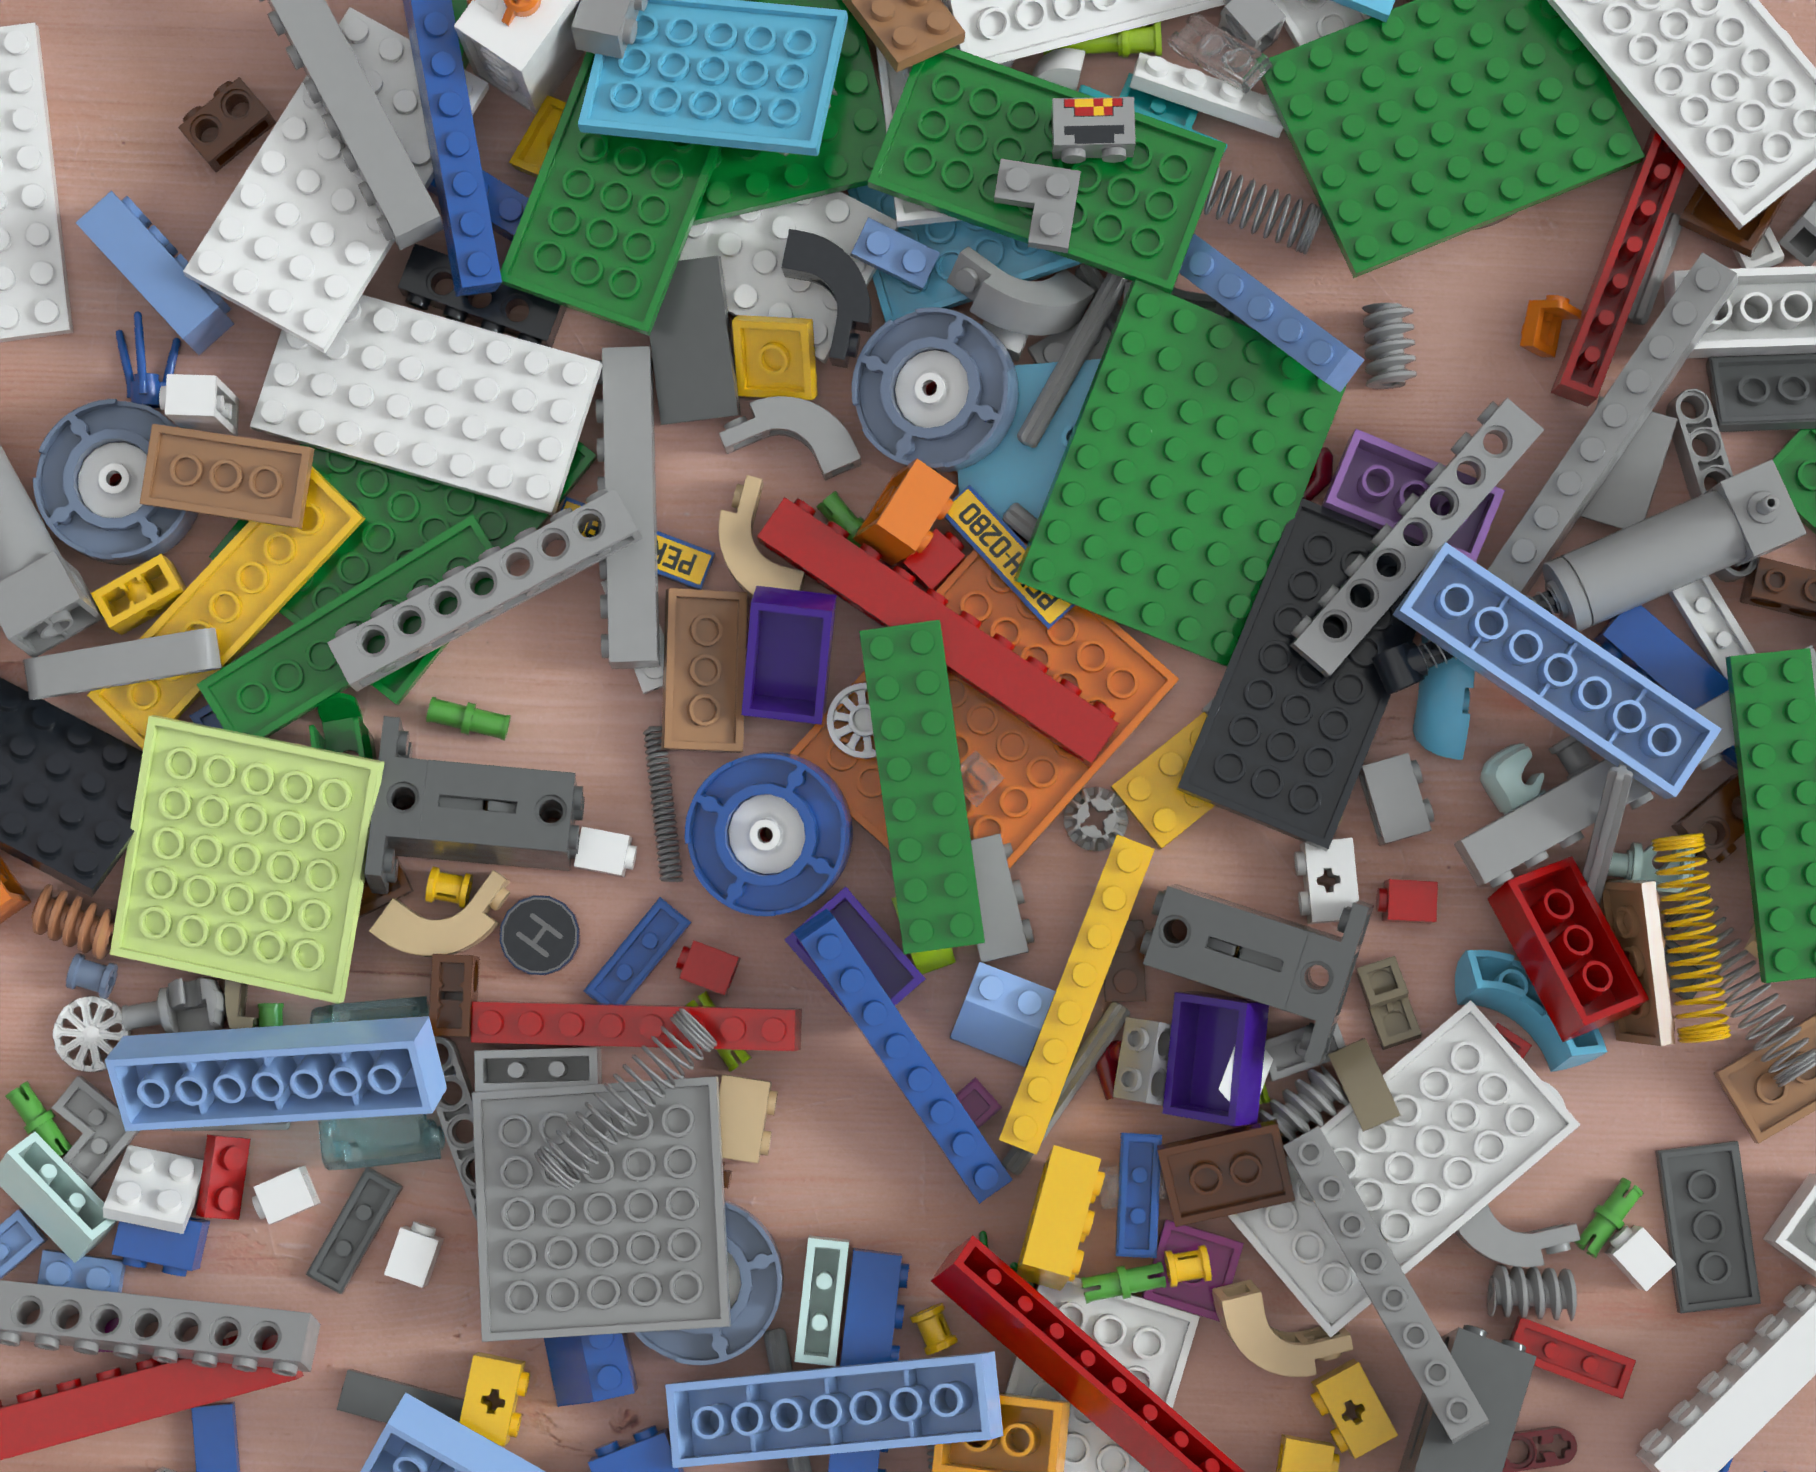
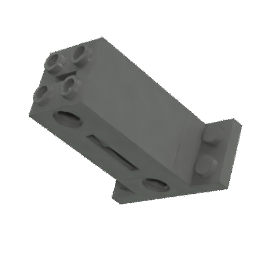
(468, 813)
(1259, 956)
(1499, 1381)

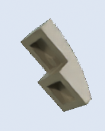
(1388, 1003)
(236, 1006)
(1364, 1084)

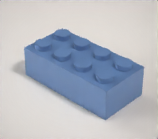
(150, 266)

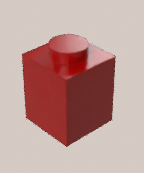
(936, 560)
(1408, 901)
(707, 967)

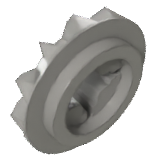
(1089, 836)

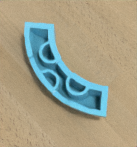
(1443, 708)
(1503, 985)

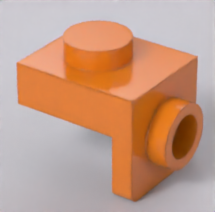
(1544, 322)

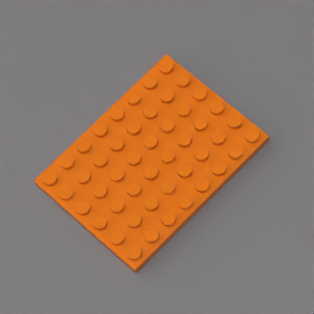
(1037, 772)

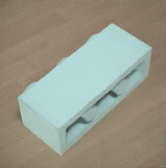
(54, 1197)
(822, 1300)

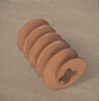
(73, 923)

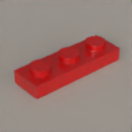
(1574, 1357)

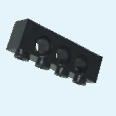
(429, 266)

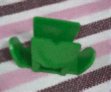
(343, 727)

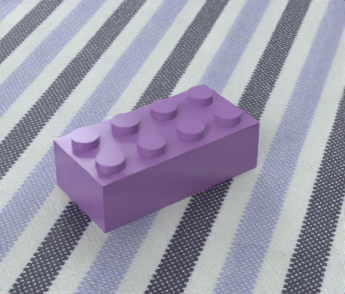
(1381, 476)

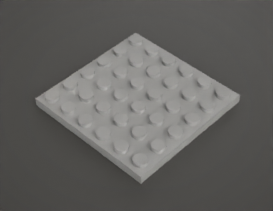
(625, 1247)

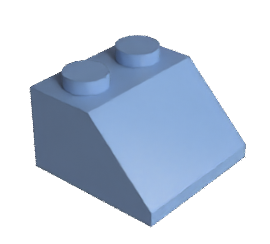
(1002, 1014)

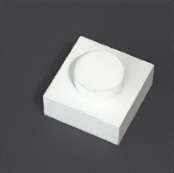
(1765, 255)

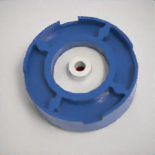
(730, 840)

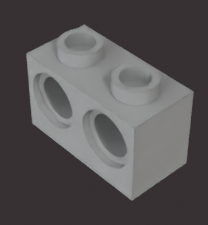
(1252, 22)
(1143, 1061)

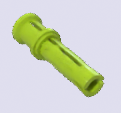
(1133, 41)

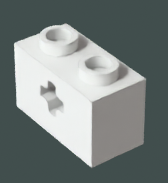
(1339, 864)

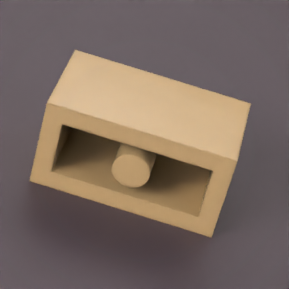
(743, 1117)

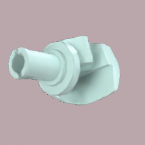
(1503, 778)
(1638, 866)

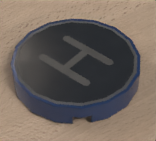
(539, 935)

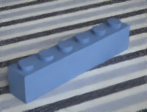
(1269, 314)

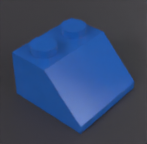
(590, 1368)

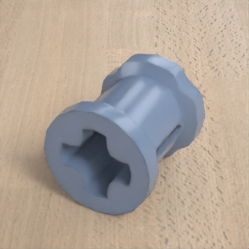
(91, 975)

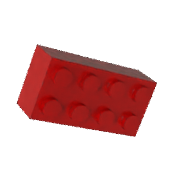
(1567, 948)

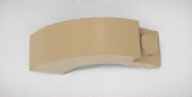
(737, 545)
(420, 936)
(1276, 1351)

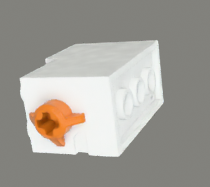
(520, 45)

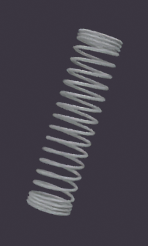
(1308, 231)
(1806, 1060)
(557, 1167)

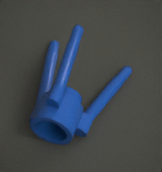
(143, 386)

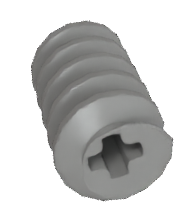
(1388, 345)
(1306, 1104)
(1532, 1291)

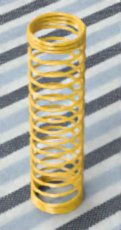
(1712, 1030)

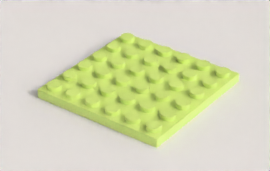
(246, 858)

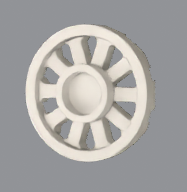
(858, 720)
(91, 1032)

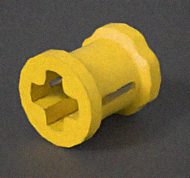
(448, 887)
(1187, 1266)
(934, 1329)

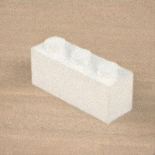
(200, 403)

